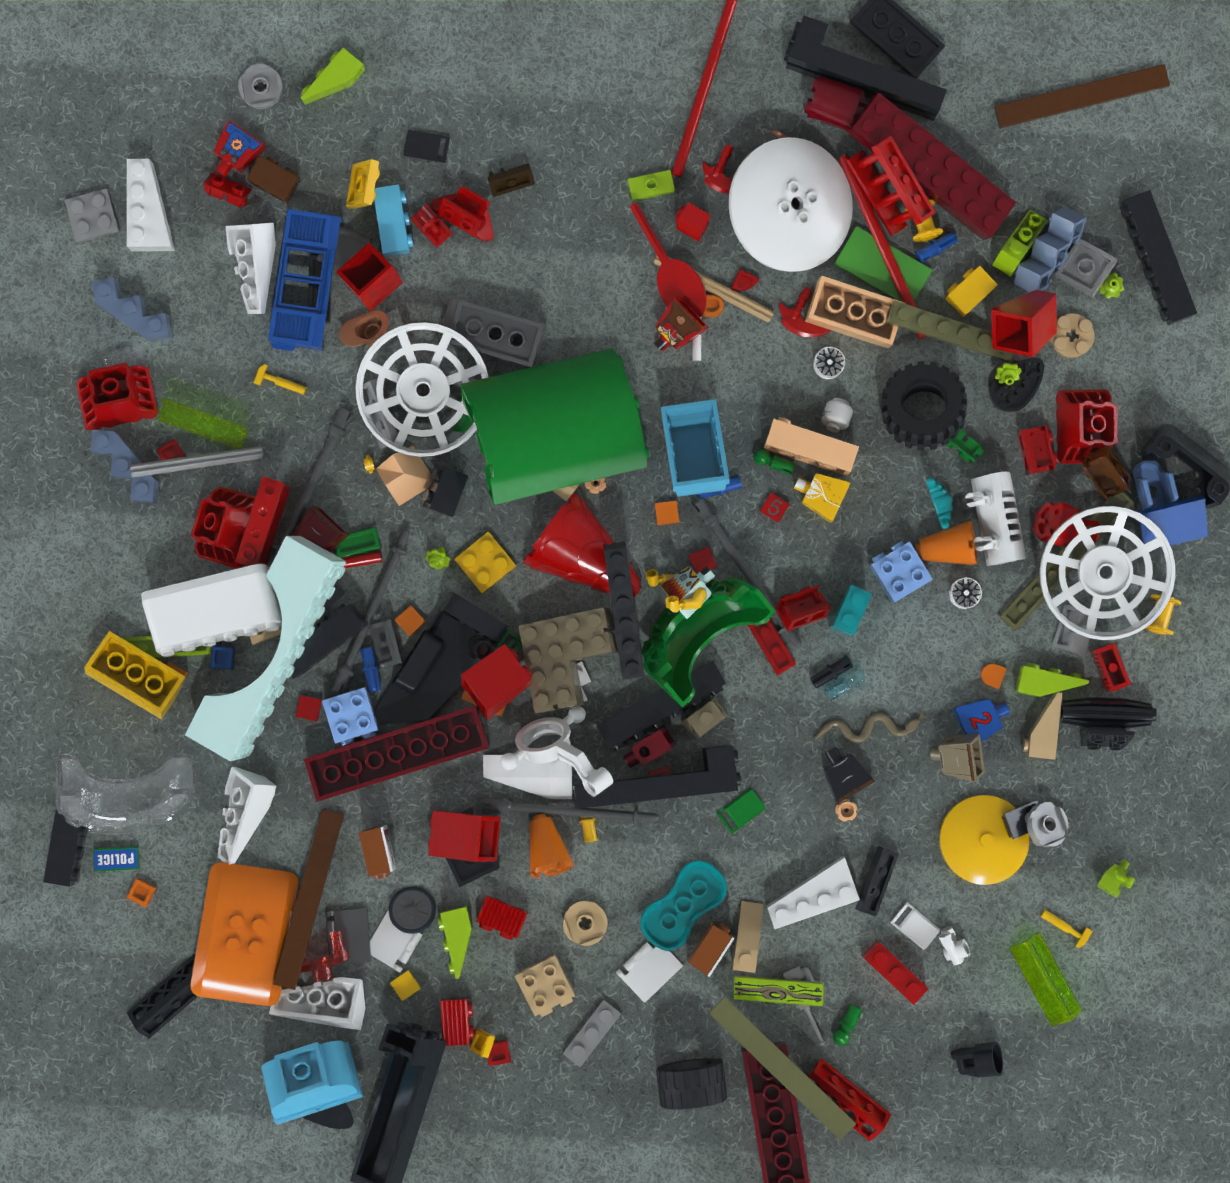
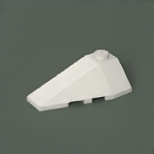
(254, 252)
(547, 780)
(248, 804)
(327, 1003)

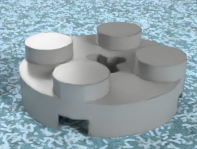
(269, 77)
(1036, 824)

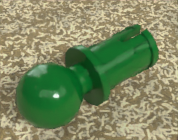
(763, 457)
(841, 1036)

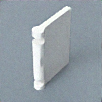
(392, 944)
(649, 970)

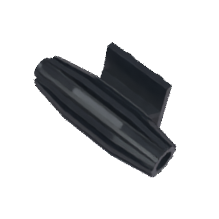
(1107, 719)

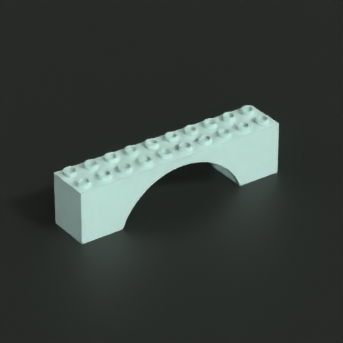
(303, 582)

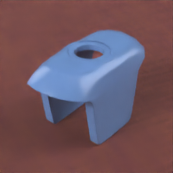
(1152, 474)

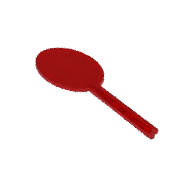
(674, 276)

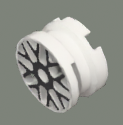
(829, 363)
(965, 593)

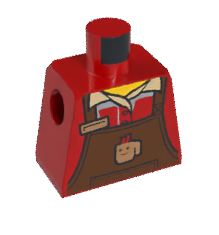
(678, 325)

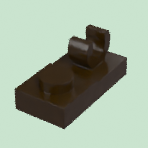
(510, 180)

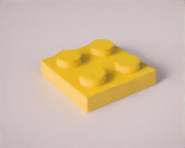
(362, 184)
(485, 562)

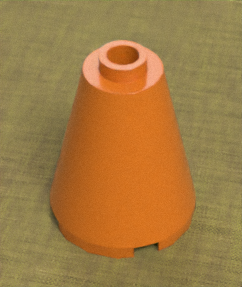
(950, 545)
(547, 848)

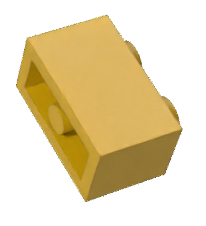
(970, 291)

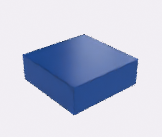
(222, 657)

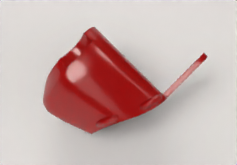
(1051, 516)

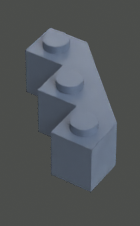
(1050, 250)
(131, 311)
(110, 443)

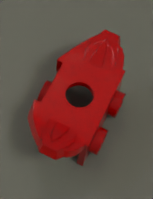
(467, 212)

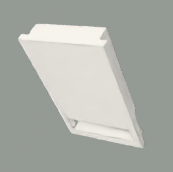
(916, 927)

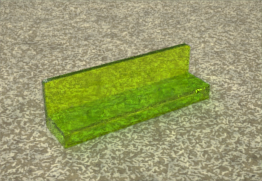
(203, 424)
(1046, 980)

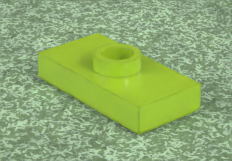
(651, 185)

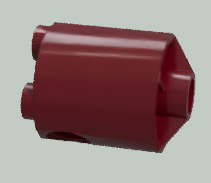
(835, 102)

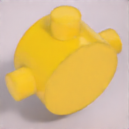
(369, 464)

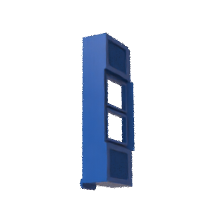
(295, 324)

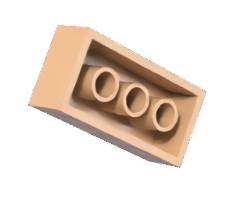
(852, 312)
(810, 447)

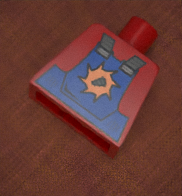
(236, 149)

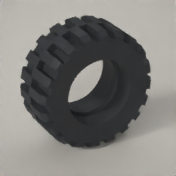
(918, 379)

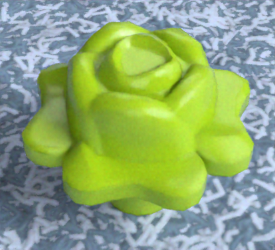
(1112, 286)
(1008, 373)
(437, 558)

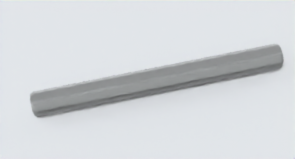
(196, 461)

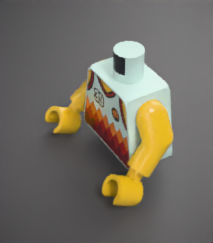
(684, 589)

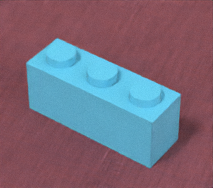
(392, 220)

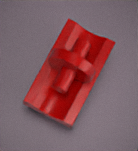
(431, 226)

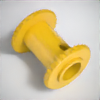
(927, 230)
(1161, 623)

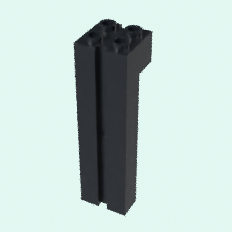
(813, 60)
(717, 777)
(399, 1102)

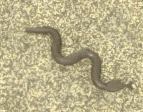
(879, 716)

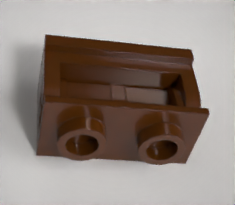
(274, 179)
(1106, 472)

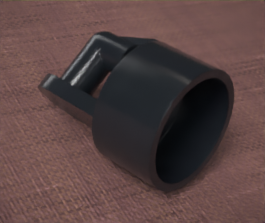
(987, 1060)

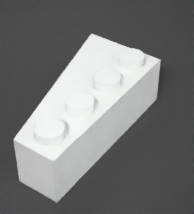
(146, 213)
(818, 894)

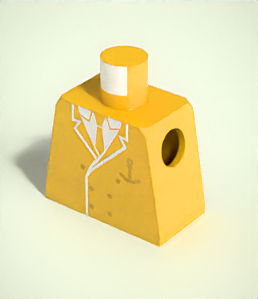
(823, 494)

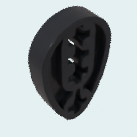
(1023, 395)

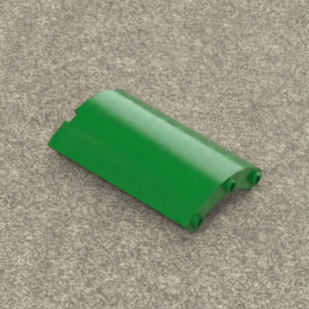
(556, 425)

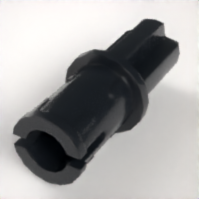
(831, 672)

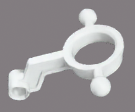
(593, 780)

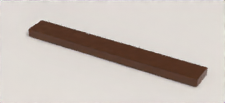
(1082, 96)
(308, 900)

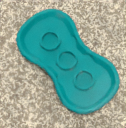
(671, 919)

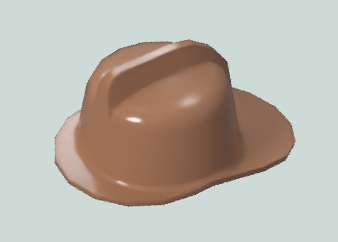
(364, 329)

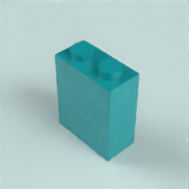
(850, 611)

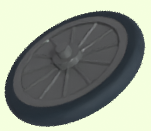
(412, 910)

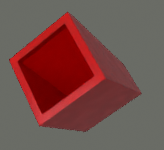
(369, 276)
(1025, 323)
(496, 680)
(464, 836)

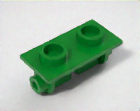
(967, 449)

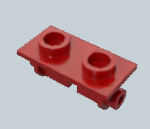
(218, 186)

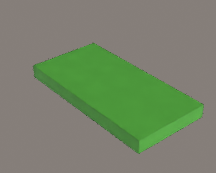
(863, 260)

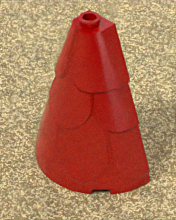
(574, 548)

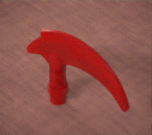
(714, 177)
(795, 323)

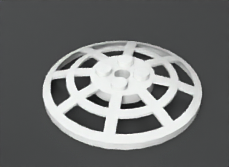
(407, 388)
(1120, 575)

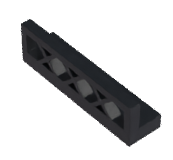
(169, 1006)

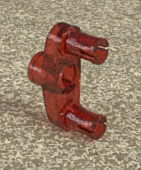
(322, 967)

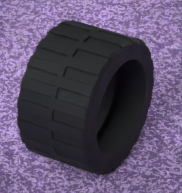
(691, 1083)

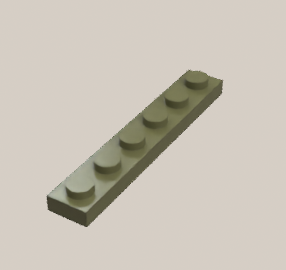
(944, 330)

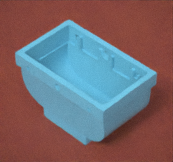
(695, 448)
(310, 1080)

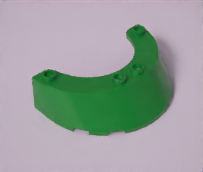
(679, 640)

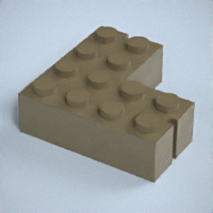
(552, 653)

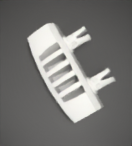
(997, 518)

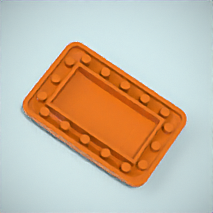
(243, 933)

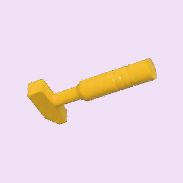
(261, 374)
(1082, 938)

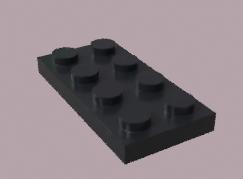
(898, 35)

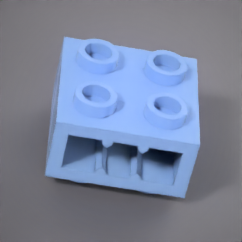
(900, 571)
(351, 716)

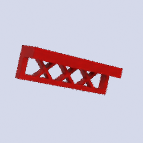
(851, 1098)

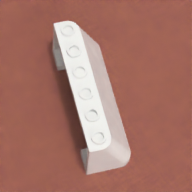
(212, 609)

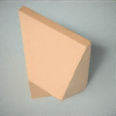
(404, 476)

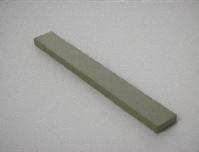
(1032, 595)
(782, 1068)

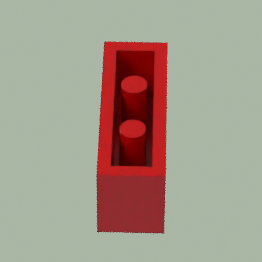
(895, 972)

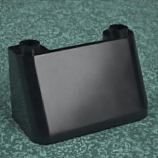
(1171, 441)

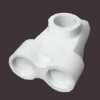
(954, 949)

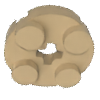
(1080, 345)
(579, 934)

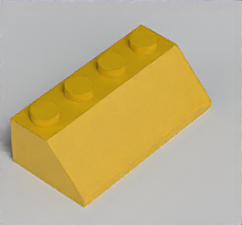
(135, 675)

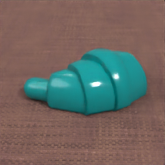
(941, 500)

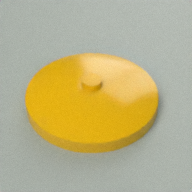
(977, 842)

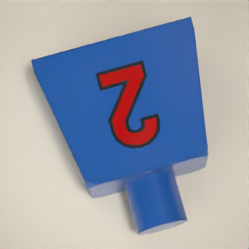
(981, 717)

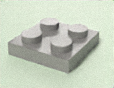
(92, 215)
(1086, 268)

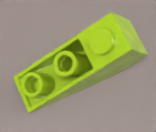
(338, 75)
(1019, 242)
(1039, 682)
(457, 930)

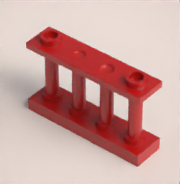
(901, 177)
(263, 522)

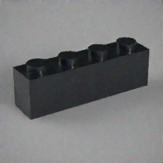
(329, 636)
(64, 852)

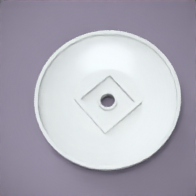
(763, 208)

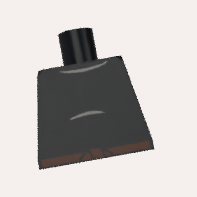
(845, 775)

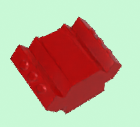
(116, 396)
(1084, 424)
(221, 525)

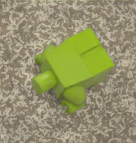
(1115, 878)

